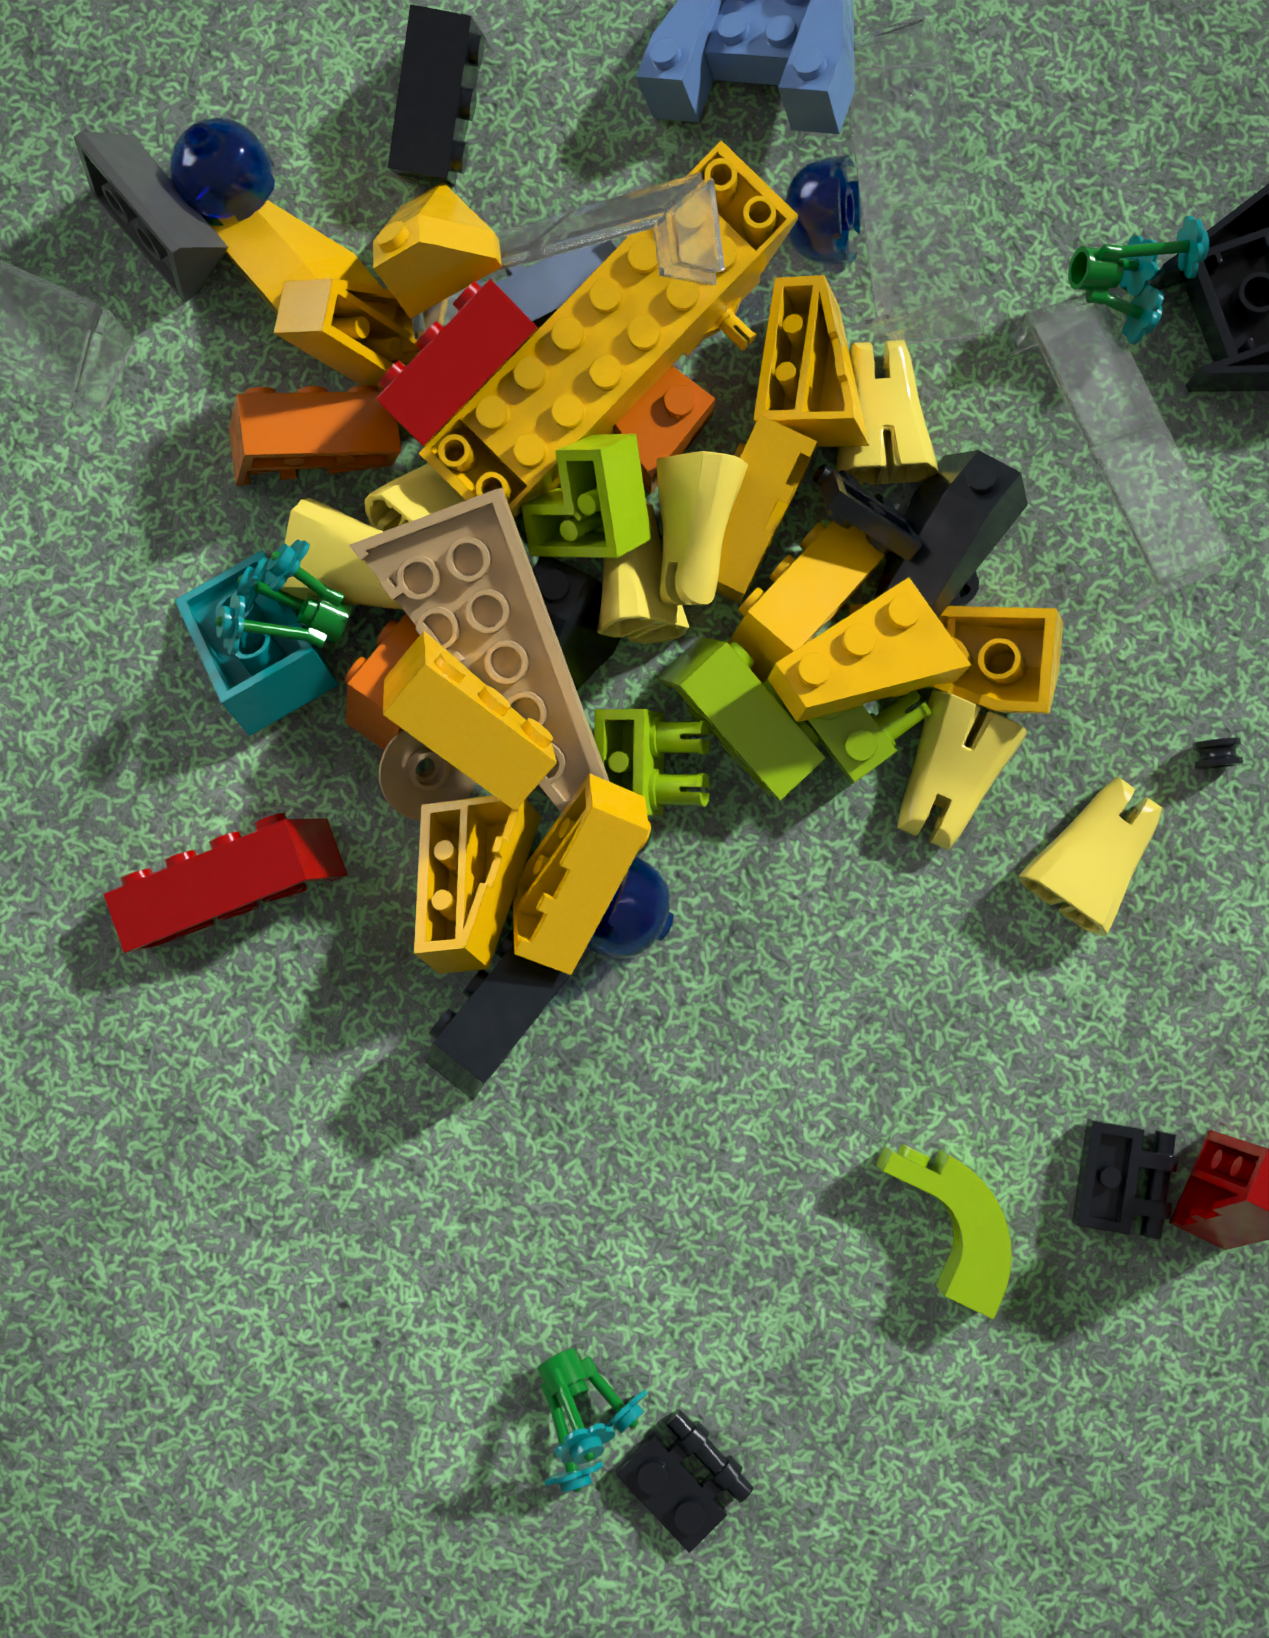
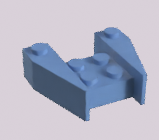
(772, 42)

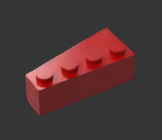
(223, 880)

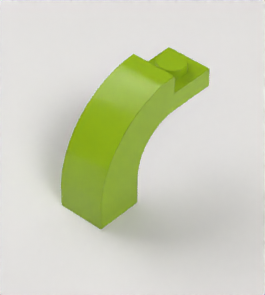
(981, 1245)

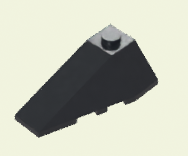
(574, 610)

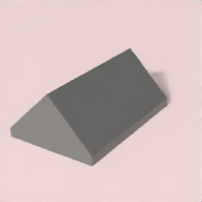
(150, 210)

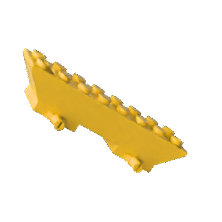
(609, 346)

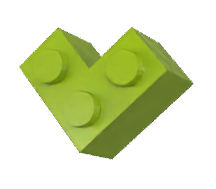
(599, 502)

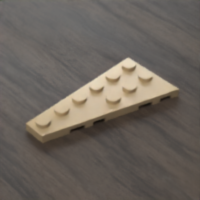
(476, 594)

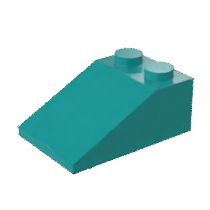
(268, 672)

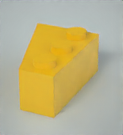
(468, 878)

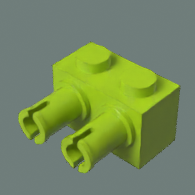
(865, 740)
(634, 750)

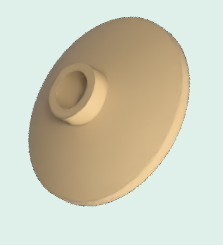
(409, 790)

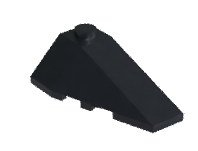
(958, 522)

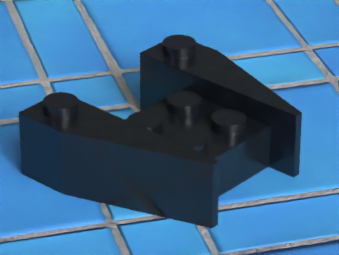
(1231, 299)

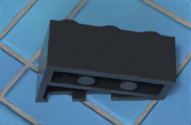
(436, 95)
(493, 1019)

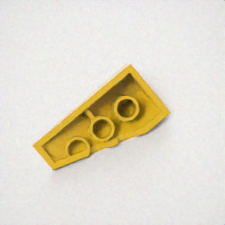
(281, 248)
(433, 250)
(1010, 656)

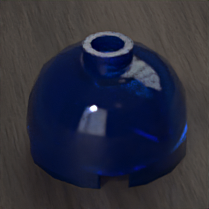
(221, 170)
(825, 210)
(635, 914)

